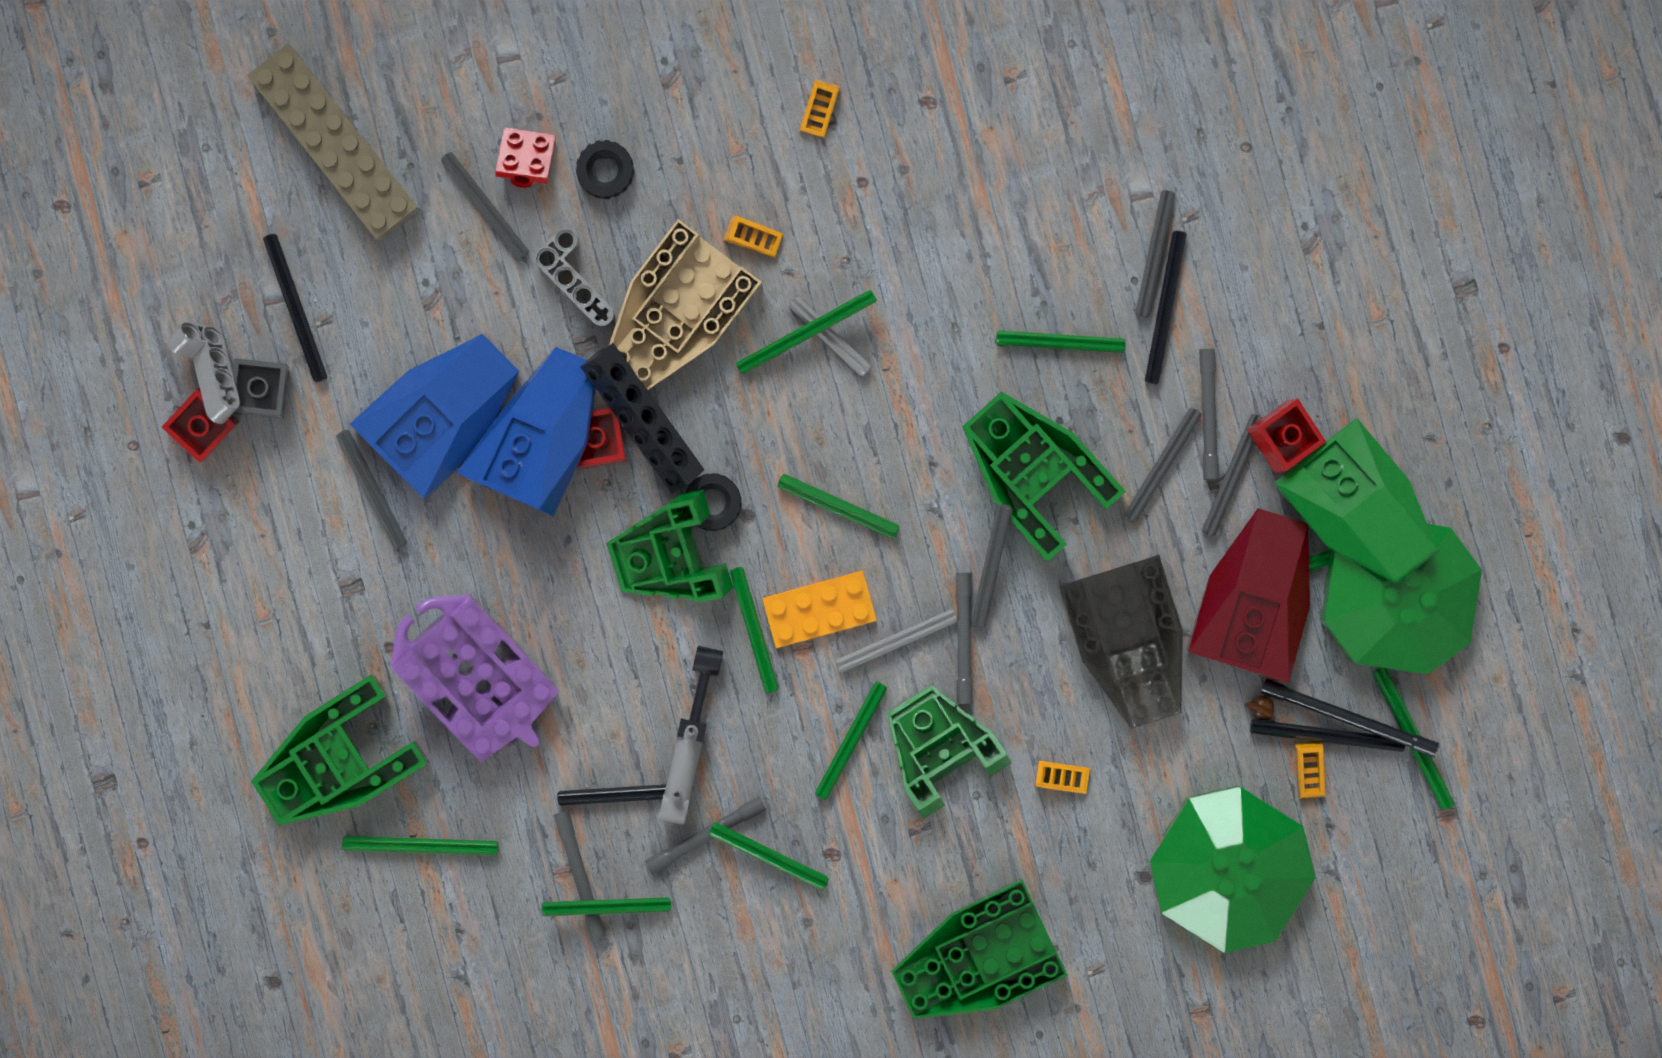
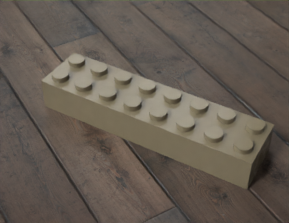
(333, 142)

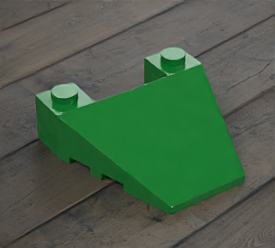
(662, 555)
(936, 739)

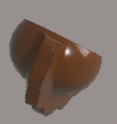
(1261, 708)

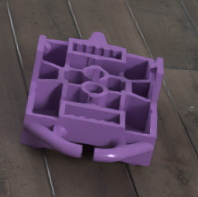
(473, 637)

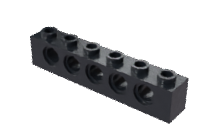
(642, 418)

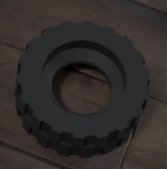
(605, 189)
(732, 497)

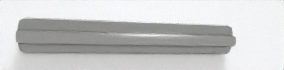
(829, 336)

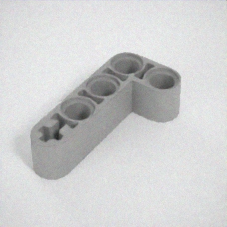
(578, 283)
(212, 367)

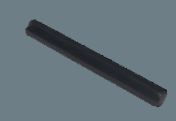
(610, 795)

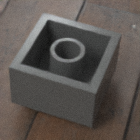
(261, 387)

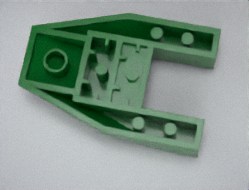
(1024, 458)
(321, 768)

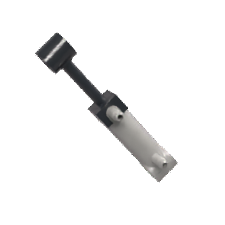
(689, 742)

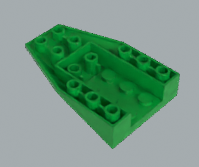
(1360, 504)
(980, 957)

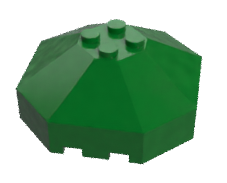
(1405, 623)
(1232, 869)

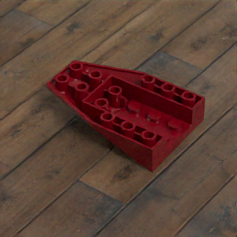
(1257, 598)

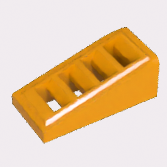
(831, 100)
(732, 227)
(1310, 747)
(1040, 775)

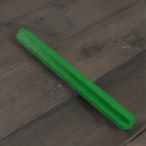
(806, 332)
(1407, 724)
(418, 845)

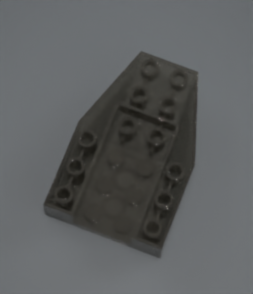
(1129, 638)

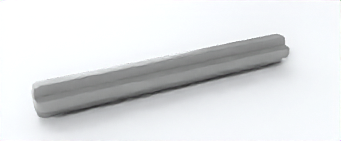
(896, 640)

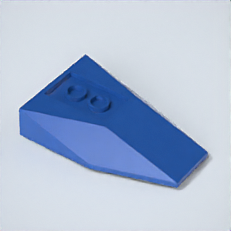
(438, 412)
(537, 435)

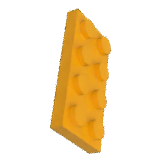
(819, 609)

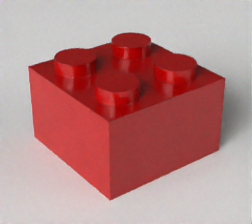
(195, 429)
(1286, 435)
(605, 441)

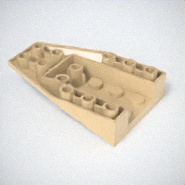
(679, 304)

